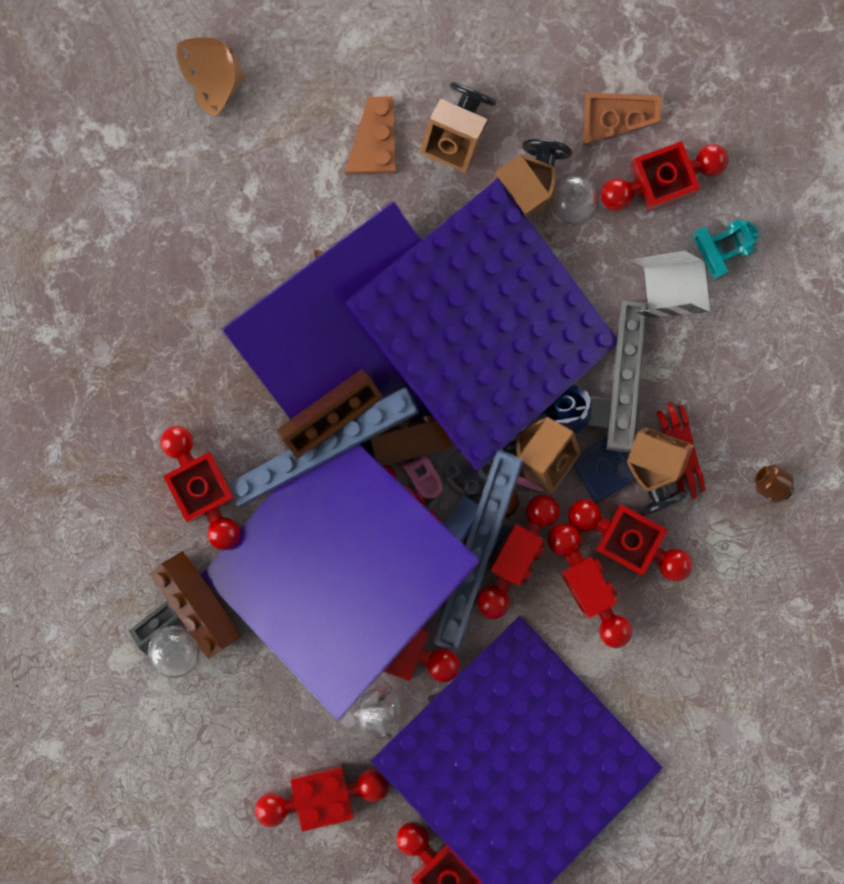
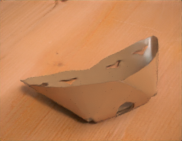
(215, 74)

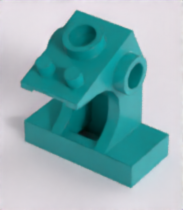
(744, 236)

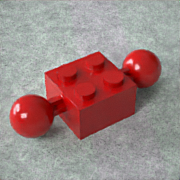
(664, 177)
(199, 487)
(630, 540)
(516, 555)
(588, 586)
(442, 664)
(321, 797)
(440, 865)

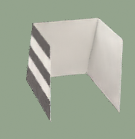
(674, 284)

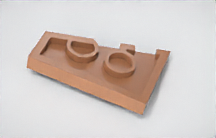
(618, 113)
(375, 139)

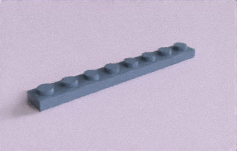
(287, 468)
(481, 543)

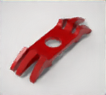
(683, 433)

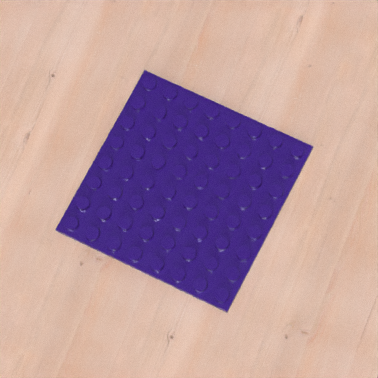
(484, 323)
(304, 333)
(340, 574)
(516, 762)

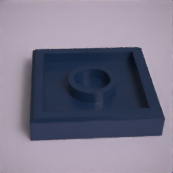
(603, 471)

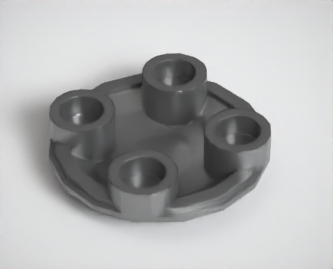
(464, 477)

